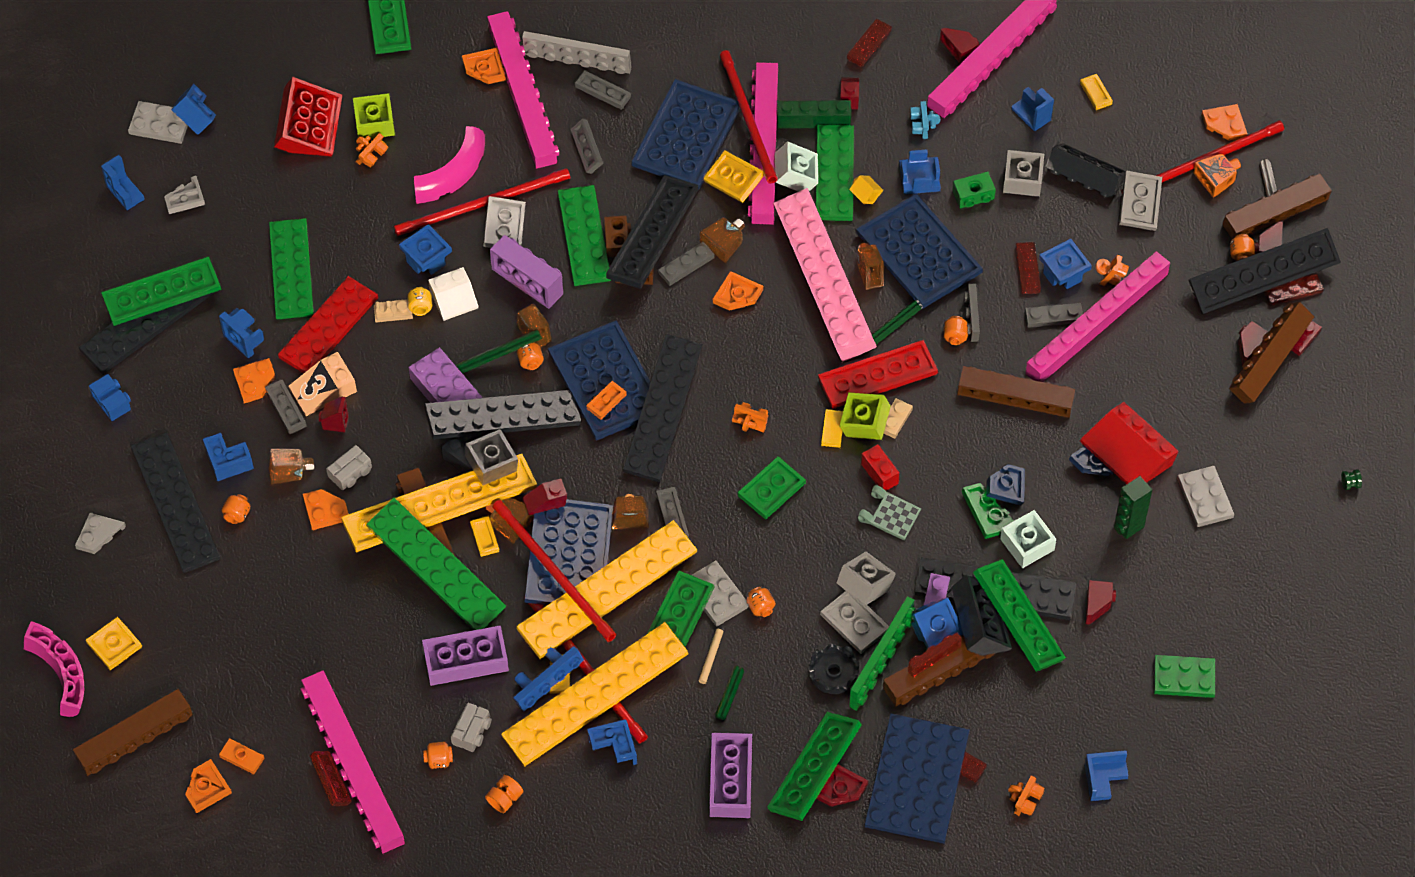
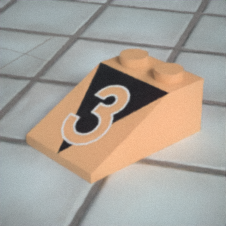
(322, 384)

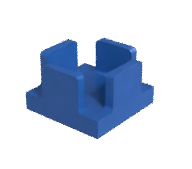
(920, 173)
(426, 250)
(1064, 264)
(237, 332)
(935, 622)

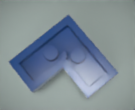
(1034, 108)
(192, 109)
(120, 184)
(227, 461)
(618, 736)
(1103, 768)

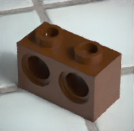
(615, 236)

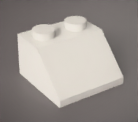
(453, 293)

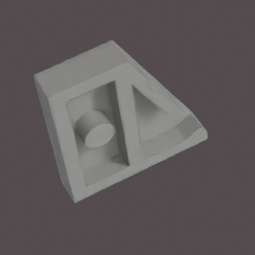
(185, 197)
(97, 532)

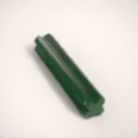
(729, 693)

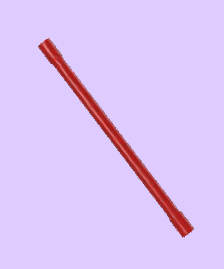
(1269, 130)
(768, 169)
(409, 226)
(601, 625)
(635, 729)

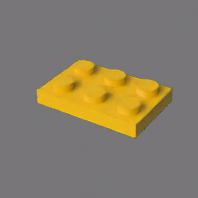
(733, 176)

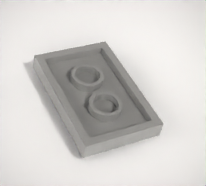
(157, 123)
(1140, 200)
(502, 219)
(1205, 496)
(725, 599)
(854, 621)

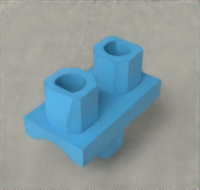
(926, 120)

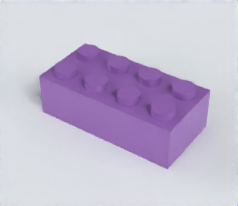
(526, 271)
(441, 379)
(465, 655)
(731, 775)

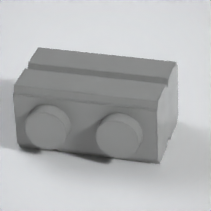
(349, 468)
(470, 727)

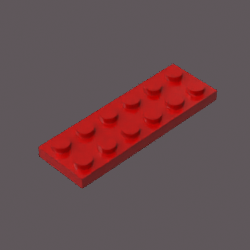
(328, 325)
(878, 373)

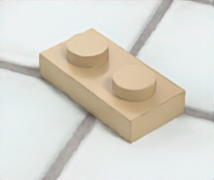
(897, 416)

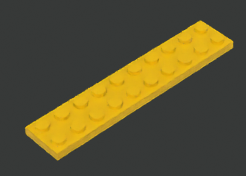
(443, 501)
(608, 588)
(594, 694)

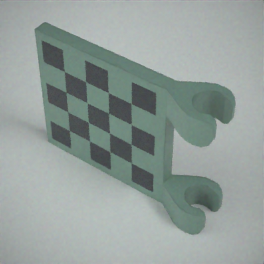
(892, 515)

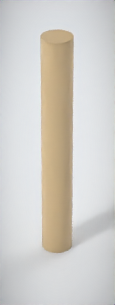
(710, 656)

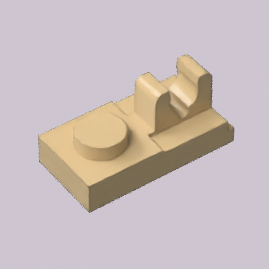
(392, 311)

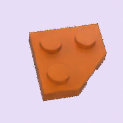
(484, 66)
(1225, 121)
(737, 292)
(253, 379)
(324, 508)
(206, 786)

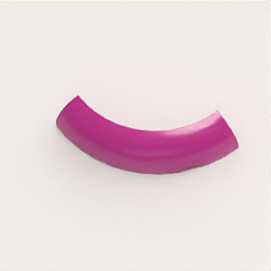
(456, 172)
(63, 661)

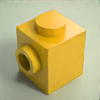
(866, 189)

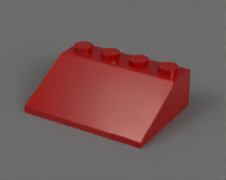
(308, 119)
(1129, 445)

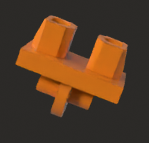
(366, 155)
(1111, 270)
(750, 418)
(1023, 804)

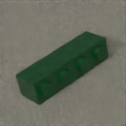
(813, 113)
(1132, 507)

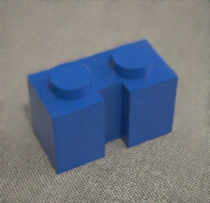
(109, 397)

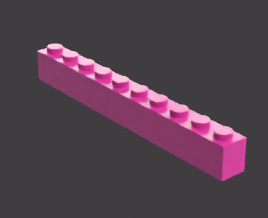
(989, 55)
(522, 90)
(766, 119)
(1097, 318)
(353, 762)

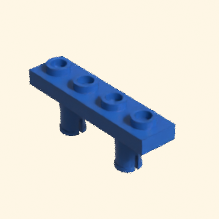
(551, 676)

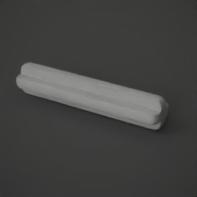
(1268, 177)

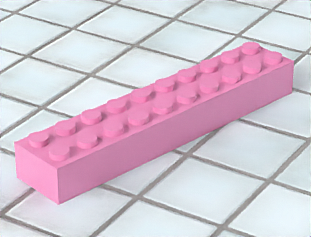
(825, 275)

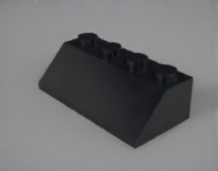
(1085, 169)
(979, 619)

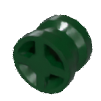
(1351, 479)

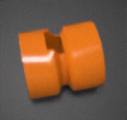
(506, 792)

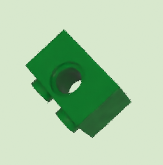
(980, 183)

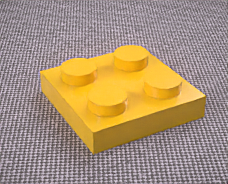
(113, 643)

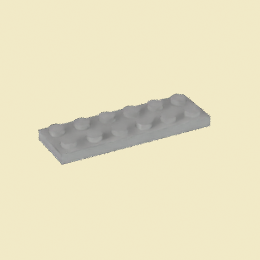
(577, 52)

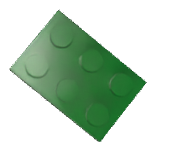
(771, 487)
(1184, 676)

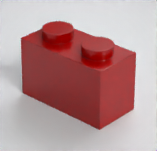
(880, 468)

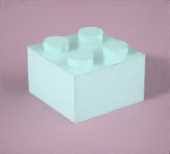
(796, 167)
(1028, 539)

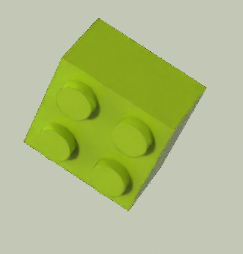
(374, 116)
(865, 416)

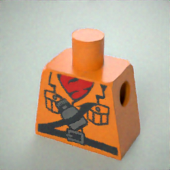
(1216, 173)

